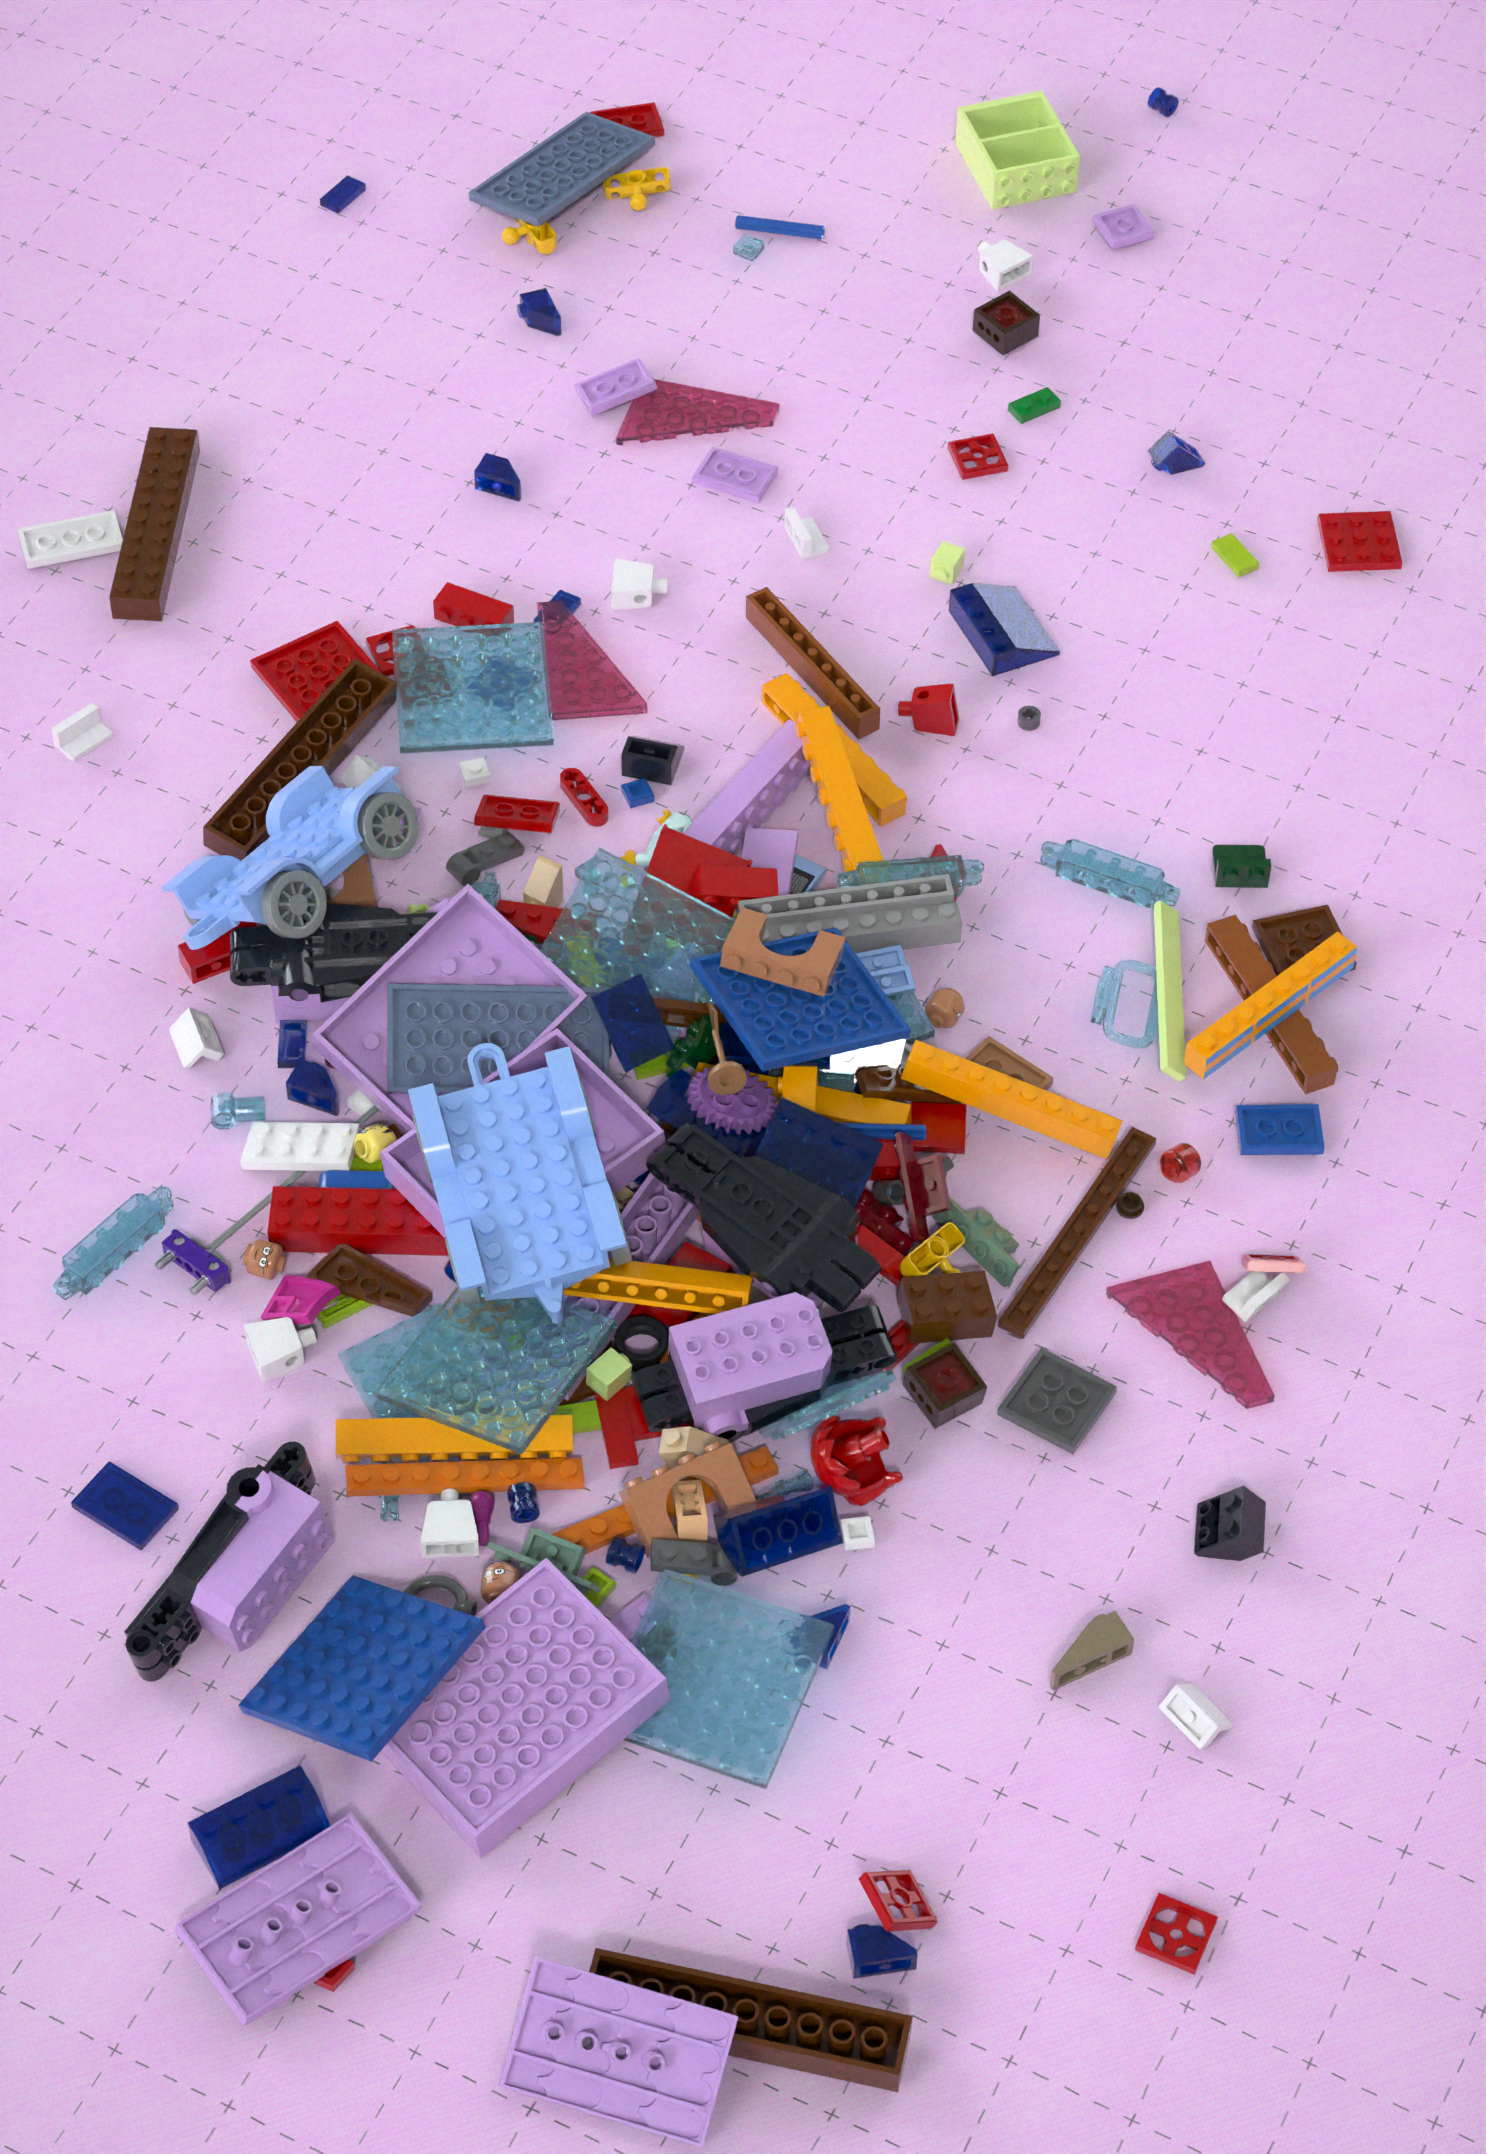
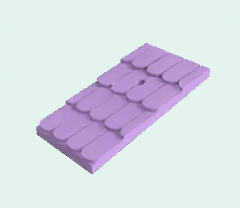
(297, 1919)
(647, 2058)

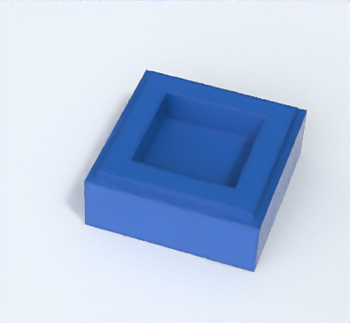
(637, 793)

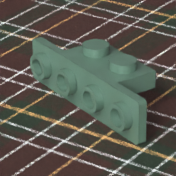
(984, 1240)
(561, 1553)

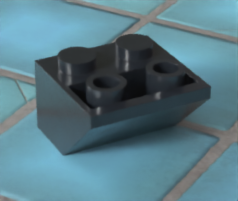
(651, 759)
(1230, 1526)

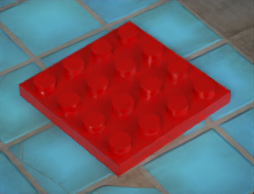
(308, 666)

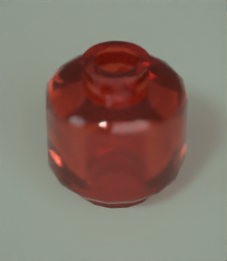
(1180, 1163)

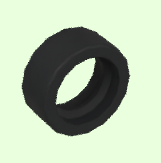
(645, 1326)

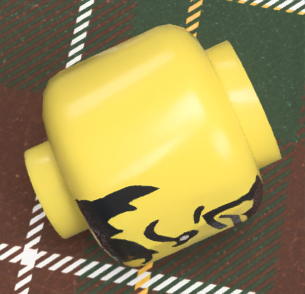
(372, 1141)

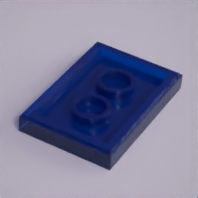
(632, 1022)
(125, 1505)

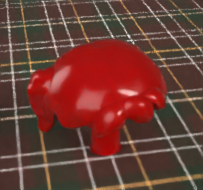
(850, 1459)

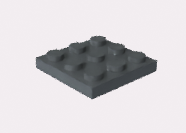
(1057, 1401)

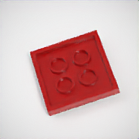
(1359, 541)

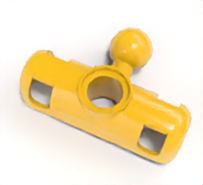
(638, 185)
(541, 237)
(933, 1253)

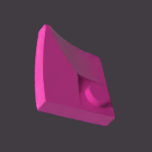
(299, 1299)

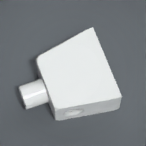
(1004, 263)
(634, 585)
(277, 1346)
(449, 1528)

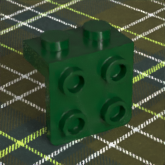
(1241, 866)
(695, 1047)

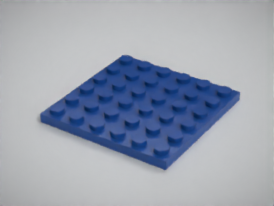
(796, 1026)
(362, 1667)

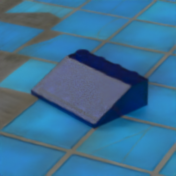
(1000, 626)
(819, 1150)

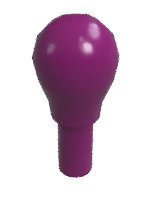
(482, 1506)

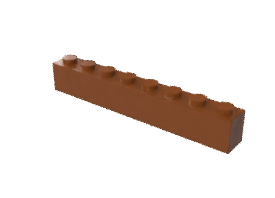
(813, 663)
(1293, 1036)

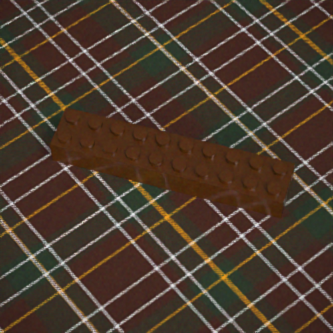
(155, 524)
(319, 738)
(781, 2023)

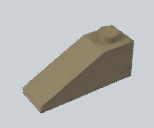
(1097, 1646)

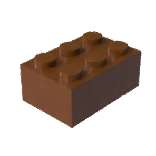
(946, 1307)

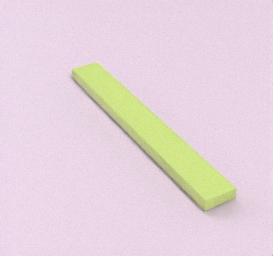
(1169, 991)

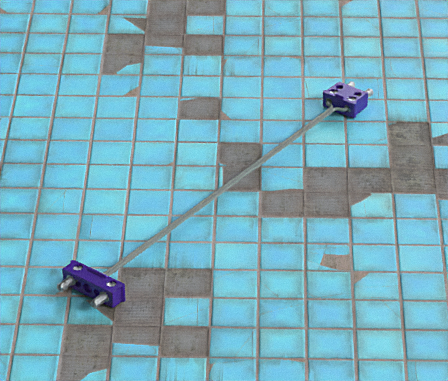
(212, 1268)

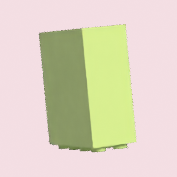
(1017, 150)

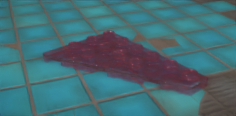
(694, 410)
(580, 672)
(1192, 1317)

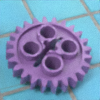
(742, 1110)

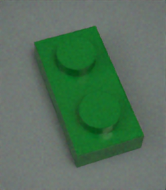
(1034, 405)

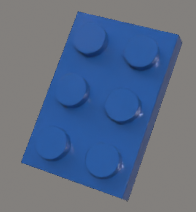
(1279, 1129)

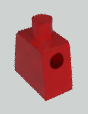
(932, 709)

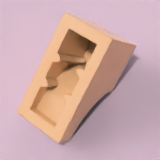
(690, 1511)

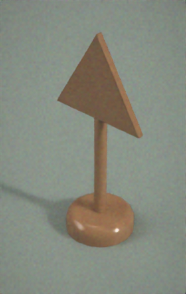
(726, 1076)

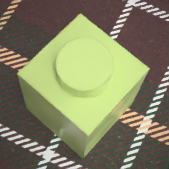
(947, 562)
(609, 1373)

